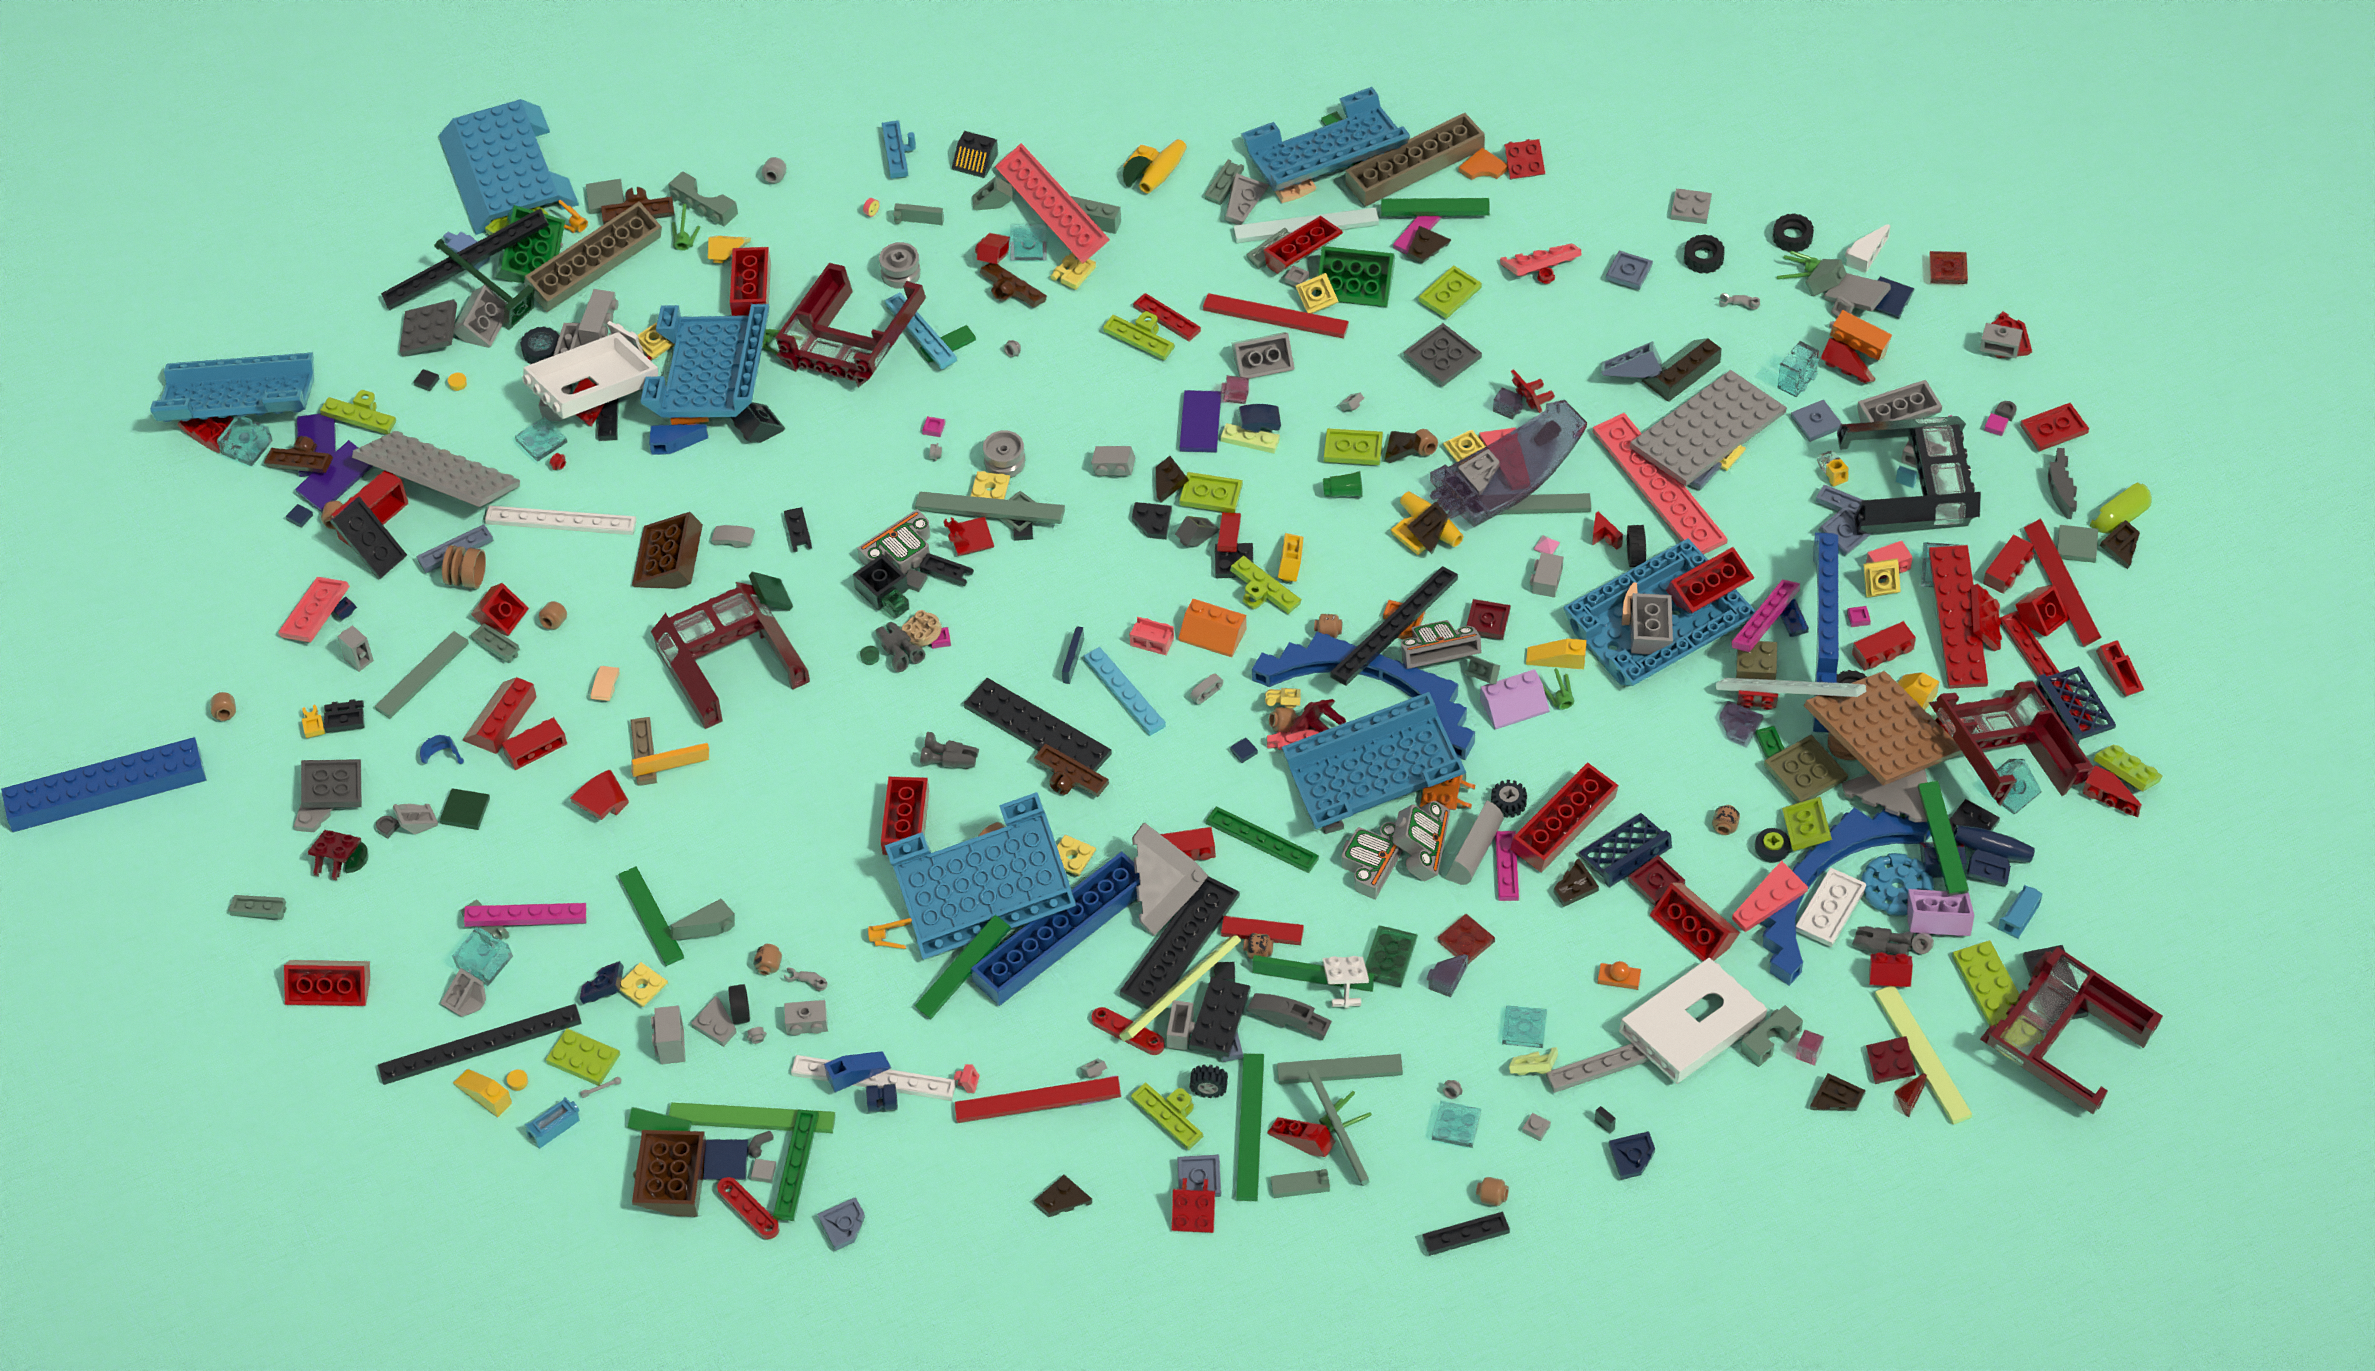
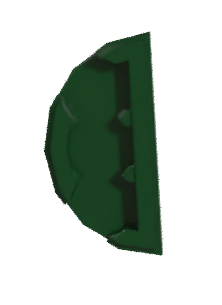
(1134, 169)
(357, 858)

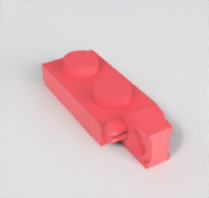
(1284, 738)

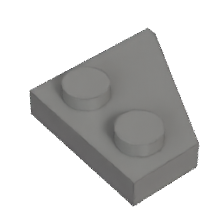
(1479, 470)
(311, 818)
(715, 1023)

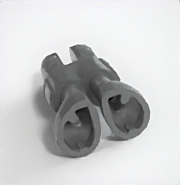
(897, 640)
(954, 753)
(1878, 940)

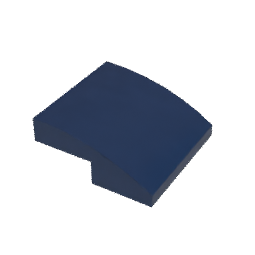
(1895, 299)
(1259, 415)
(726, 1159)

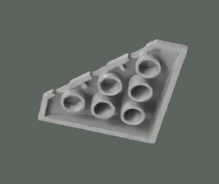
(1896, 797)
(1165, 876)

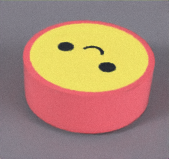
(871, 207)

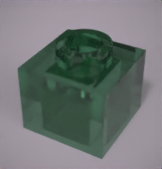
(895, 603)

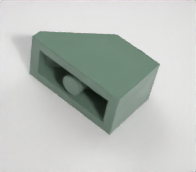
(992, 195)
(1826, 276)

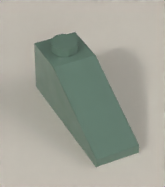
(705, 922)

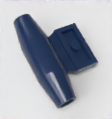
(1992, 853)

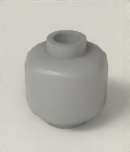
(774, 170)

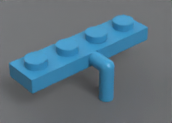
(896, 149)

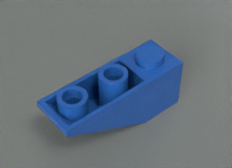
(672, 438)
(855, 1068)

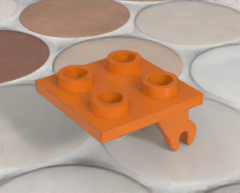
(1447, 793)

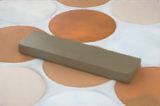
(643, 746)

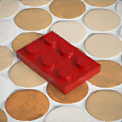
(2054, 426)
(1986, 617)

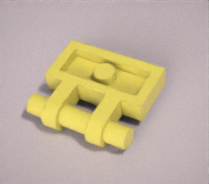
(1075, 274)
(1286, 696)

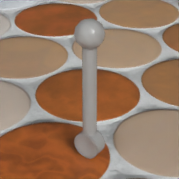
(585, 1093)

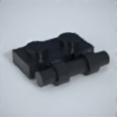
(344, 720)

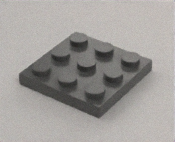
(428, 328)
(1442, 354)
(331, 783)

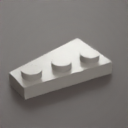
(1243, 198)

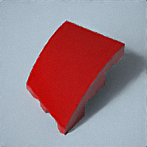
(206, 430)
(601, 796)

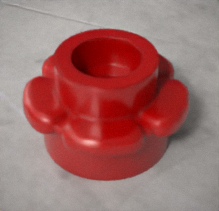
(1546, 275)
(557, 461)

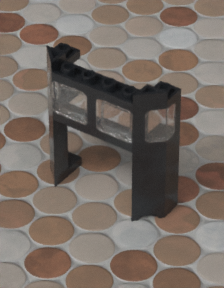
(1942, 470)

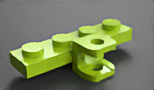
(1140, 335)
(360, 413)
(1263, 586)
(1170, 1113)

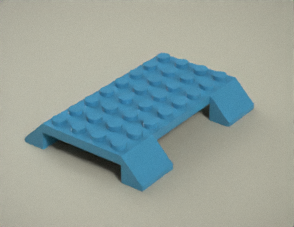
(1321, 151)
(501, 162)
(710, 365)
(235, 387)
(1372, 760)
(998, 873)

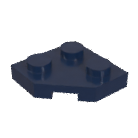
(605, 984)
(1632, 1154)

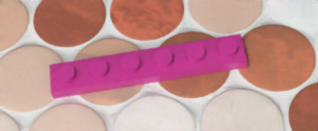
(1765, 615)
(525, 914)

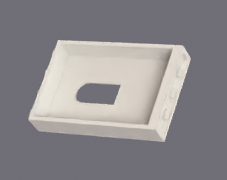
(608, 361)
(1679, 1041)

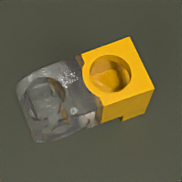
(1833, 467)

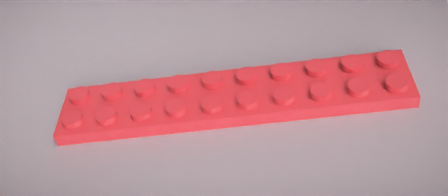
(1052, 203)
(1663, 491)

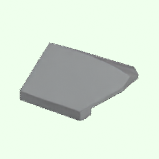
(415, 817)
(465, 994)

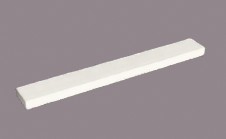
(560, 520)
(905, 1082)

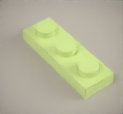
(1260, 441)

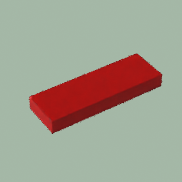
(1229, 532)

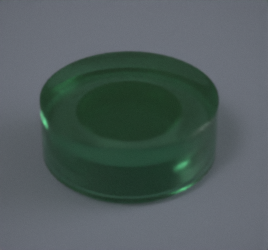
(869, 655)

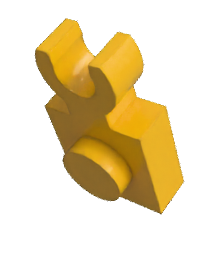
(312, 723)

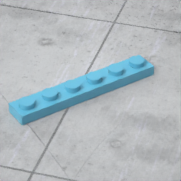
(924, 334)
(1124, 691)

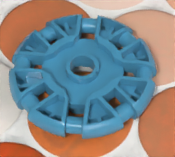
(1895, 874)

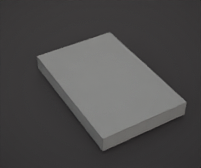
(1860, 291)

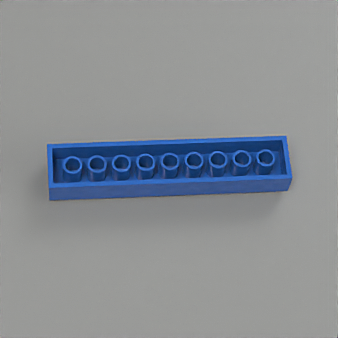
(103, 784)
(1052, 937)

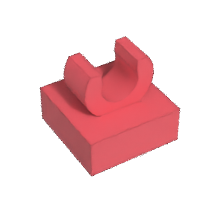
(967, 1078)

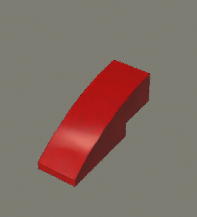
(2120, 668)

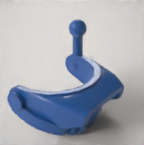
(438, 743)

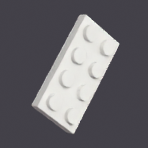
(1831, 907)

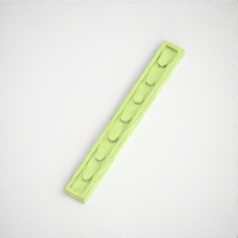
(1179, 988)
(1923, 1054)

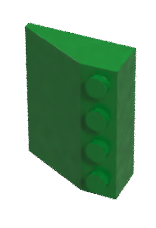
(532, 251)
(1358, 275)

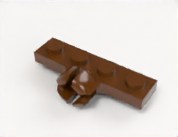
(656, 207)
(1008, 285)
(299, 457)
(1069, 772)

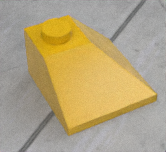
(721, 247)
(1920, 687)

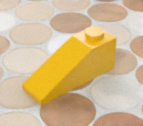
(1290, 557)
(1560, 653)
(484, 1091)

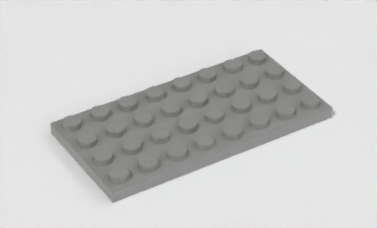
(1708, 427)
(436, 468)

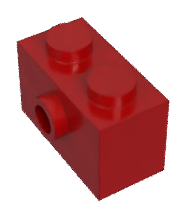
(992, 248)
(1890, 970)

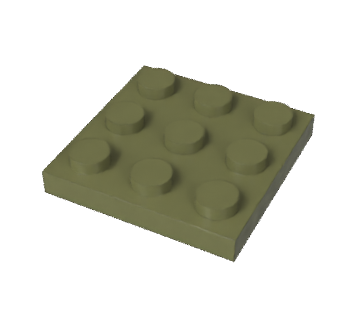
(1805, 769)

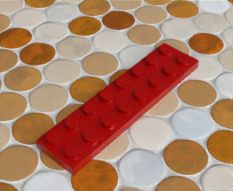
(1952, 590)

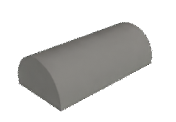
(1904, 403)
(1476, 844)

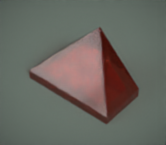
(1910, 1093)

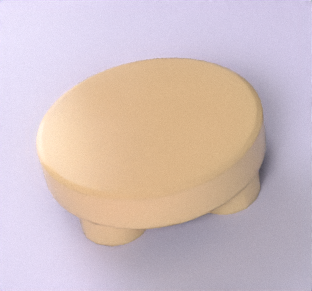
(923, 628)

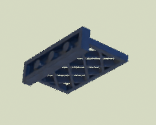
(2060, 707)
(1635, 857)

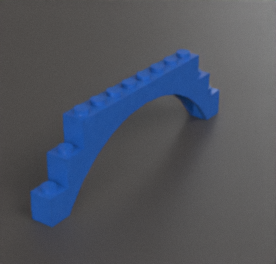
(1327, 652)
(1827, 652)
(1850, 836)

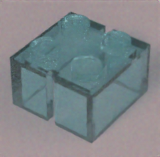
(1799, 370)
(242, 443)
(480, 957)

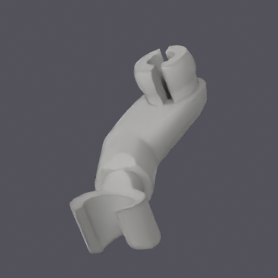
(1752, 303)
(811, 977)

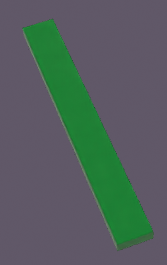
(1250, 1127)

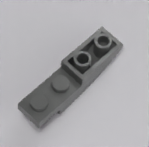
(2062, 486)
(1291, 1012)

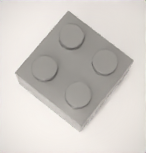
(668, 1035)

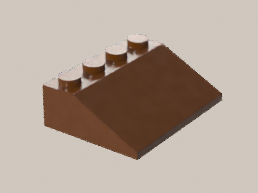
(668, 552)
(670, 1171)

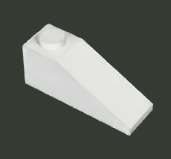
(1866, 249)

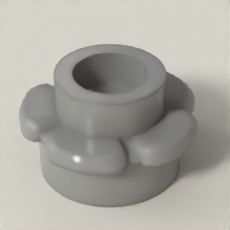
(1012, 348)
(935, 451)
(756, 1035)
(1452, 1089)

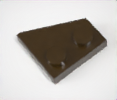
(1426, 244)
(1401, 445)
(1168, 478)
(1429, 526)
(2122, 543)
(1575, 885)
(1837, 1095)
(1061, 1197)

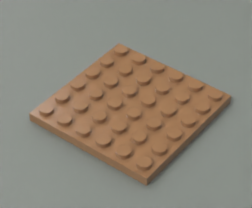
(1884, 729)

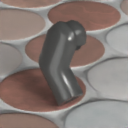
(754, 1147)

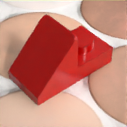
(1606, 530)

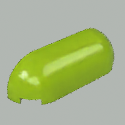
(2123, 507)

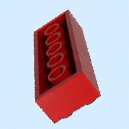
(1564, 817)

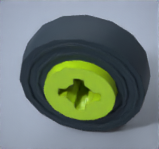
(1765, 845)

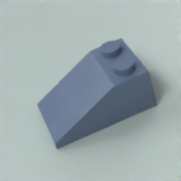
(1637, 362)

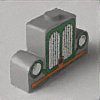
(900, 543)
(1439, 643)
(1423, 836)
(1371, 858)

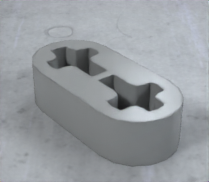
(1206, 688)

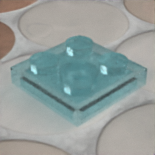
(541, 439)
(1524, 1026)
(1456, 1124)

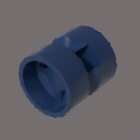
(881, 1098)

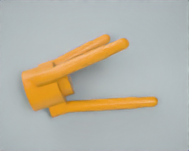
(576, 221)
(878, 933)

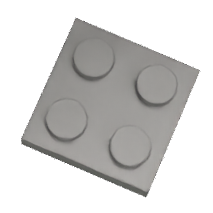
(1691, 206)

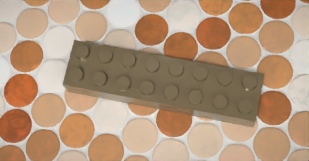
(1415, 160)
(593, 256)

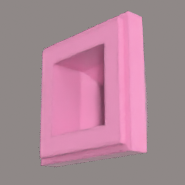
(1546, 545)

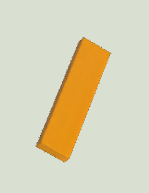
(670, 759)

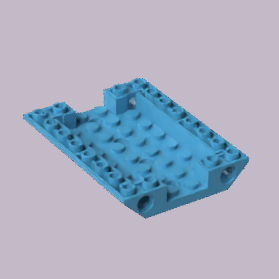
(1599, 616)

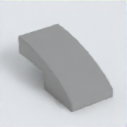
(736, 535)

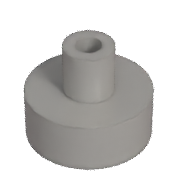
(1922, 943)

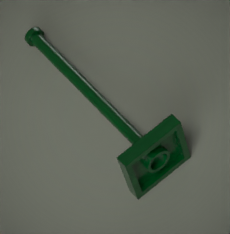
(515, 308)

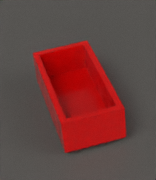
(382, 495)

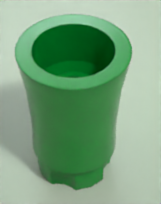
(1343, 485)

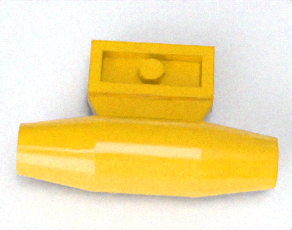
(1162, 163)
(1416, 506)

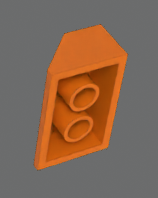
(1861, 335)
(1212, 627)

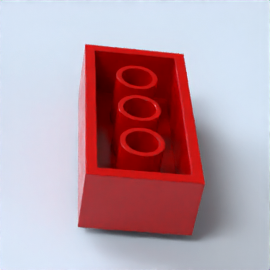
(749, 279)
(904, 809)

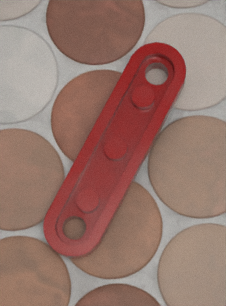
(1115, 1024)
(748, 1208)

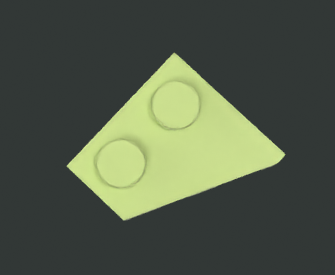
(1533, 1062)

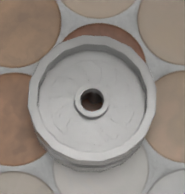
(899, 264)
(1004, 453)

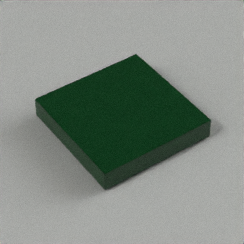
(770, 591)
(465, 809)

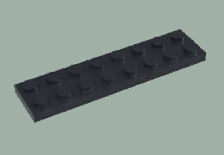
(1034, 724)
(1179, 943)

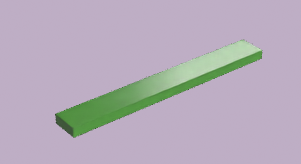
(747, 1117)

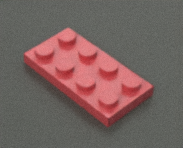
(313, 609)

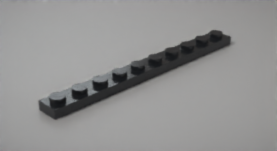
(473, 254)
(1393, 626)
(479, 1044)

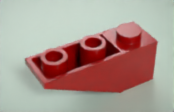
(1843, 356)
(2110, 790)
(1305, 1136)

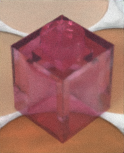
(1235, 389)
(1809, 1047)

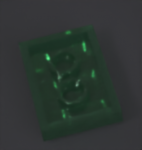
(1390, 955)

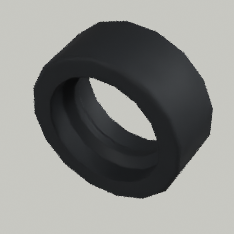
(739, 1004)

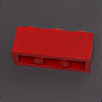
(2009, 564)
(1883, 646)
(534, 743)
(1195, 843)

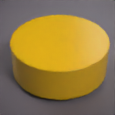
(457, 381)
(517, 1080)

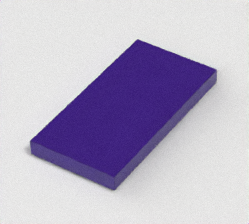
(1200, 421)
(322, 432)
(340, 476)

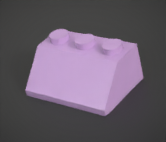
(1514, 699)
(1939, 913)

